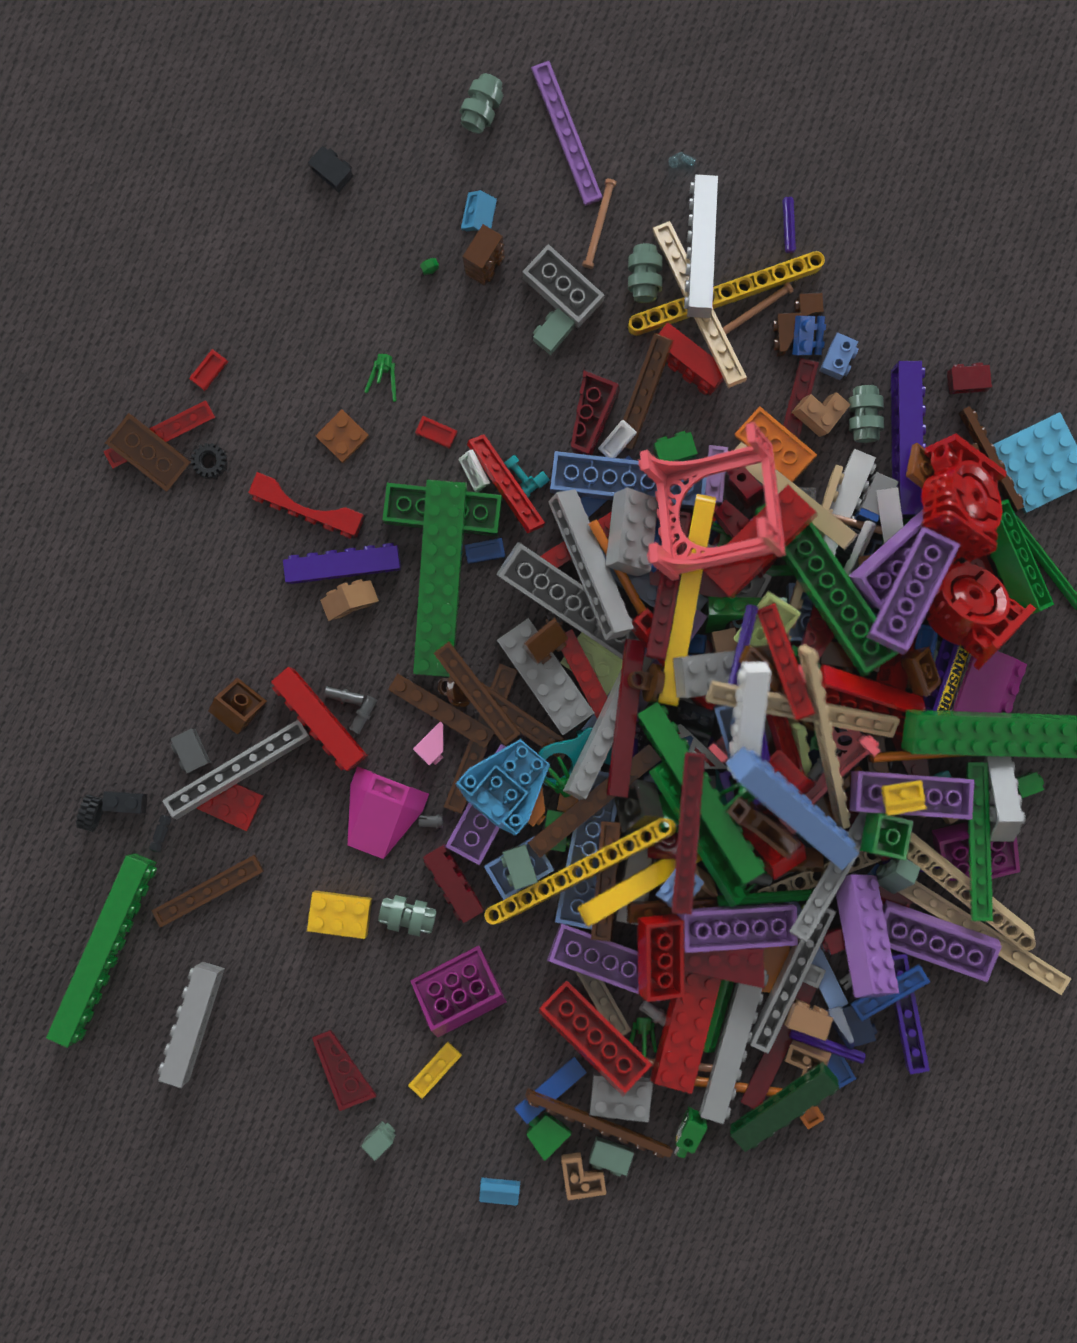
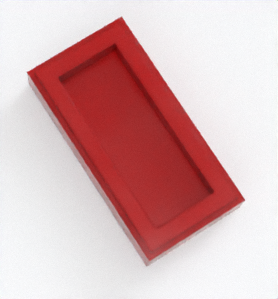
(208, 370)
(436, 432)

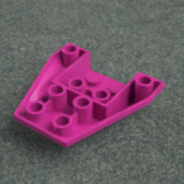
(381, 812)

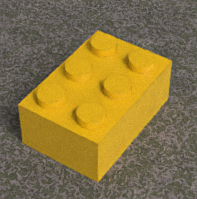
(339, 914)

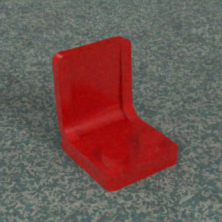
(792, 774)

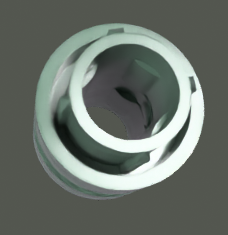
(485, 96)
(645, 265)
(866, 423)
(400, 914)

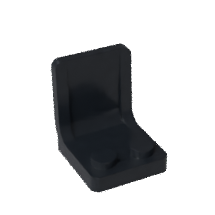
(696, 720)

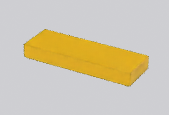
(434, 1070)

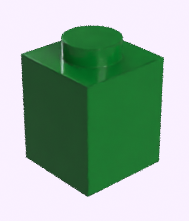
(1029, 784)

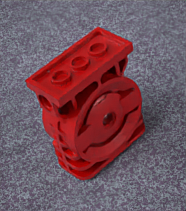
(963, 496)
(975, 610)

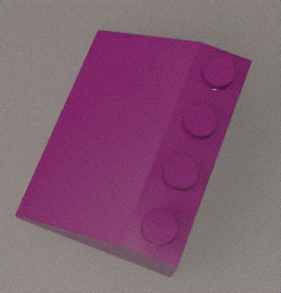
(992, 686)
(953, 845)
(457, 991)

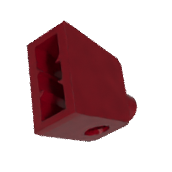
(745, 486)

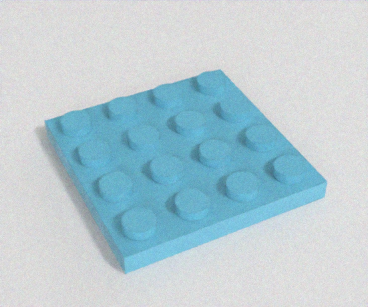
(1040, 461)

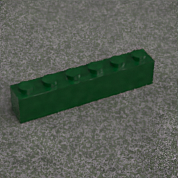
(784, 1107)

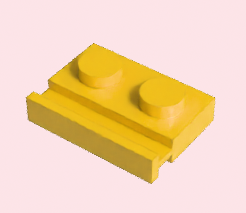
(903, 797)

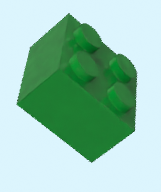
(886, 836)

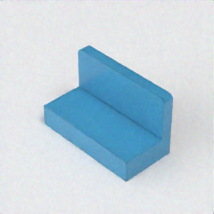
(478, 211)
(499, 1191)

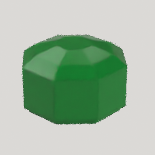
(429, 266)

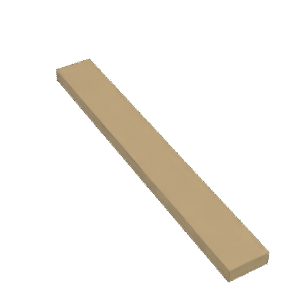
(824, 521)

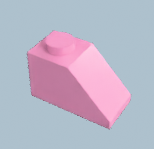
(432, 745)

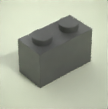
(190, 751)

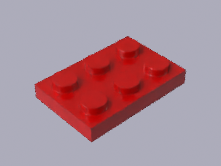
(234, 806)

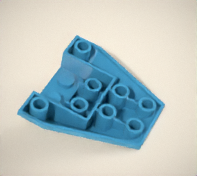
(506, 785)

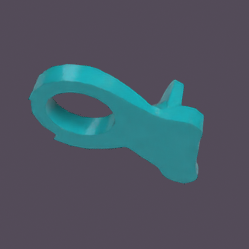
(572, 749)

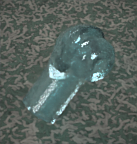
(680, 159)

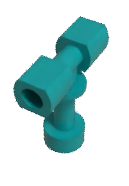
(528, 484)

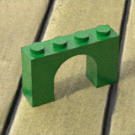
(725, 609)

